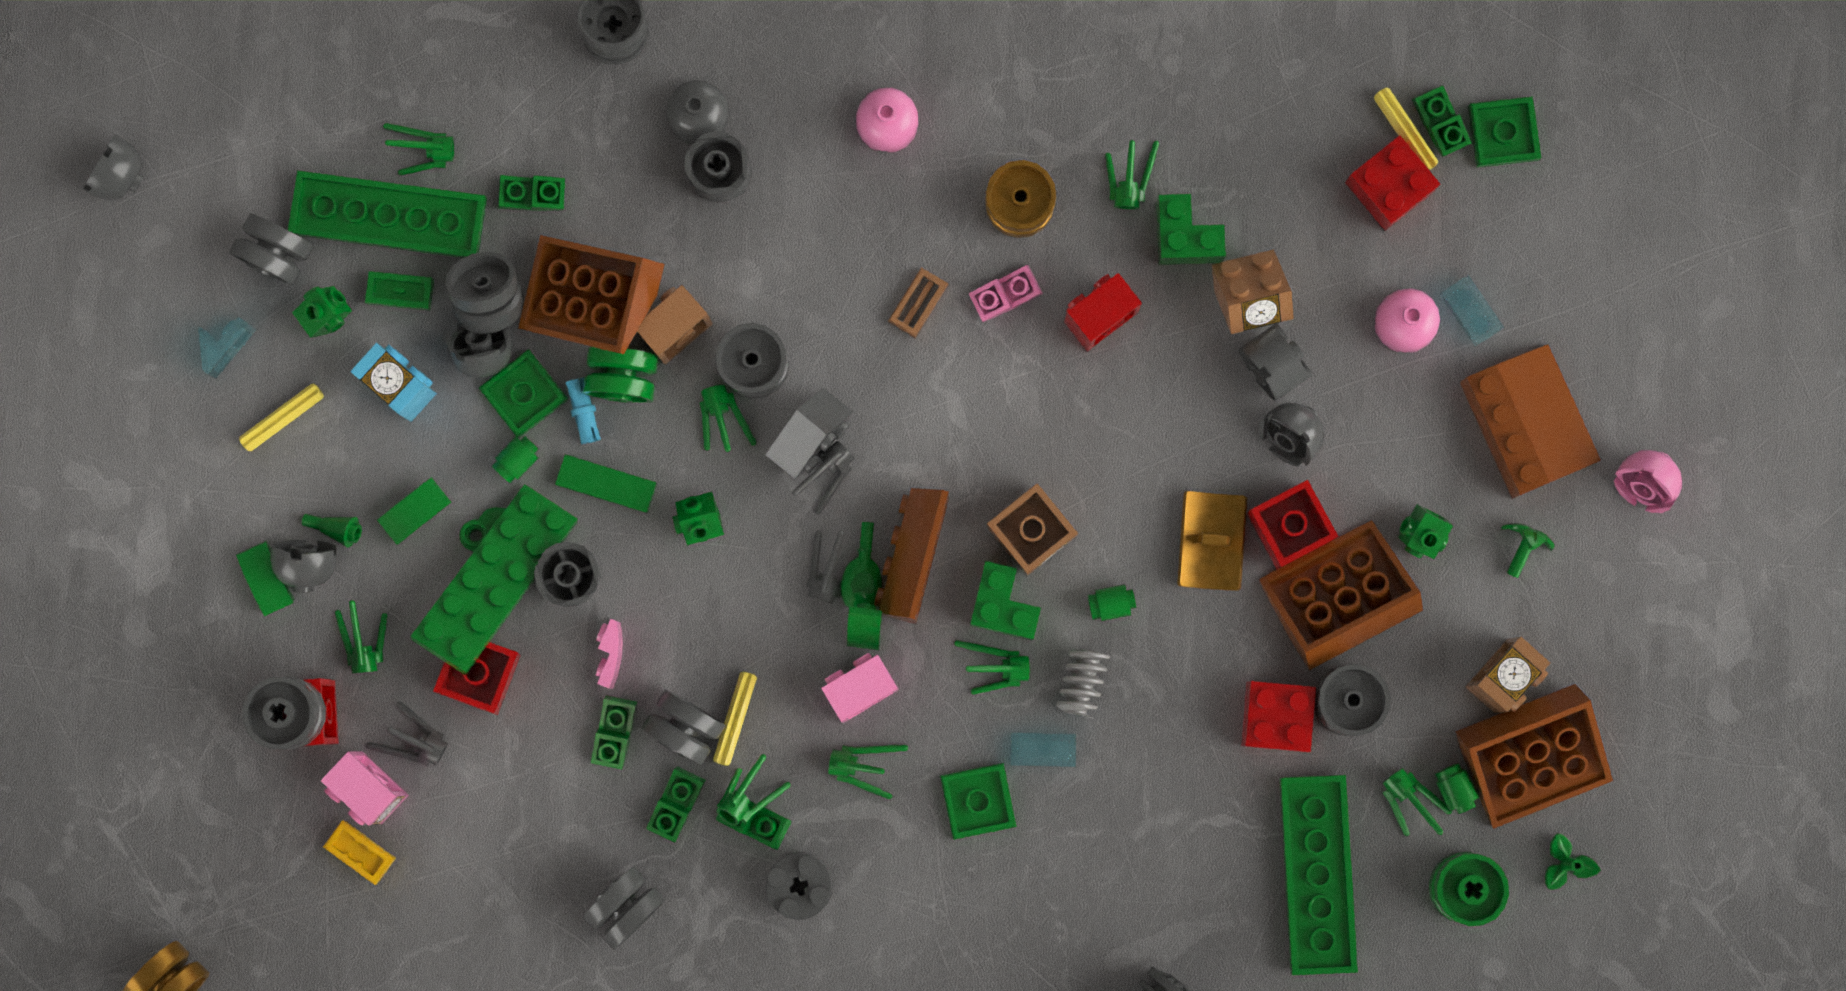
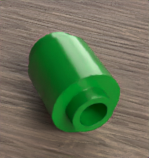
(515, 458)
(1111, 603)
(1456, 788)

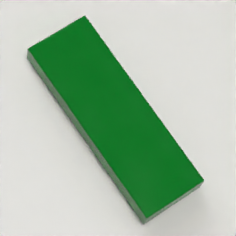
(606, 483)

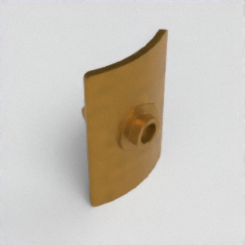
(1212, 541)

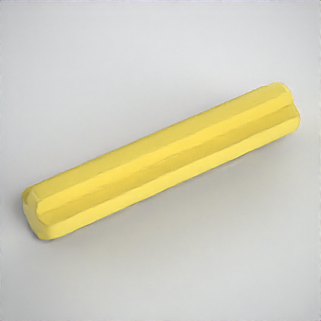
(1404, 127)
(281, 417)
(735, 718)

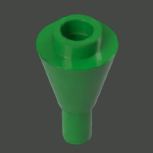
(341, 529)

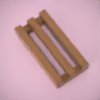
(904, 326)

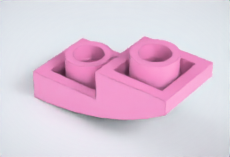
(1005, 294)
(611, 642)

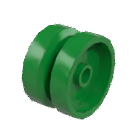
(621, 375)
(1488, 890)

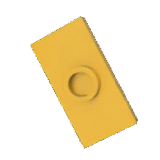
(359, 852)

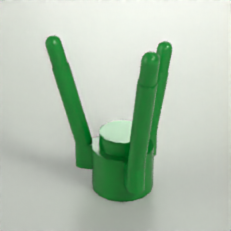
(437, 147)
(1128, 194)
(716, 402)
(361, 657)
(1014, 668)
(843, 764)
(1401, 786)
(734, 805)

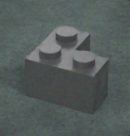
(808, 431)

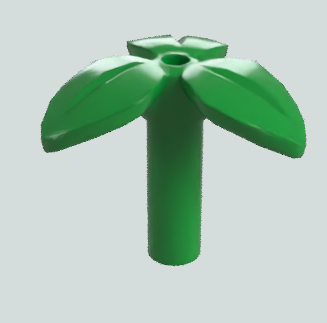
(1530, 540)
(1581, 866)

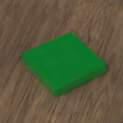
(1504, 132)
(523, 393)
(978, 801)

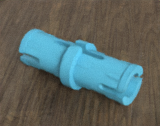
(583, 412)

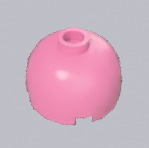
(887, 120)
(1407, 320)
(1650, 479)

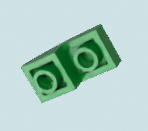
(1441, 121)
(531, 194)
(414, 511)
(265, 587)
(864, 626)
(614, 732)
(675, 804)
(763, 826)

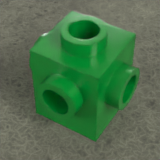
(322, 311)
(698, 518)
(1424, 532)

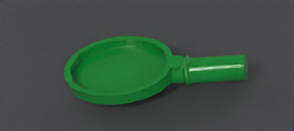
(861, 575)

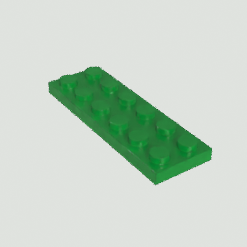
(387, 214)
(492, 580)
(1318, 875)

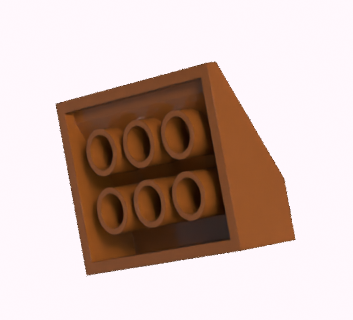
(588, 294)
(1529, 420)
(913, 553)
(1341, 594)
(1535, 755)

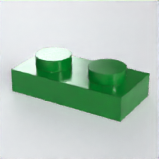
(399, 291)

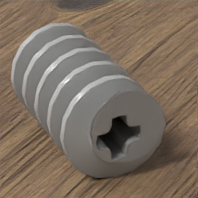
(1082, 682)

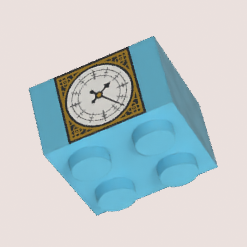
(388, 377)

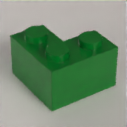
(1180, 240)
(996, 611)

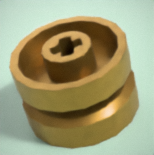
(1016, 217)
(167, 972)

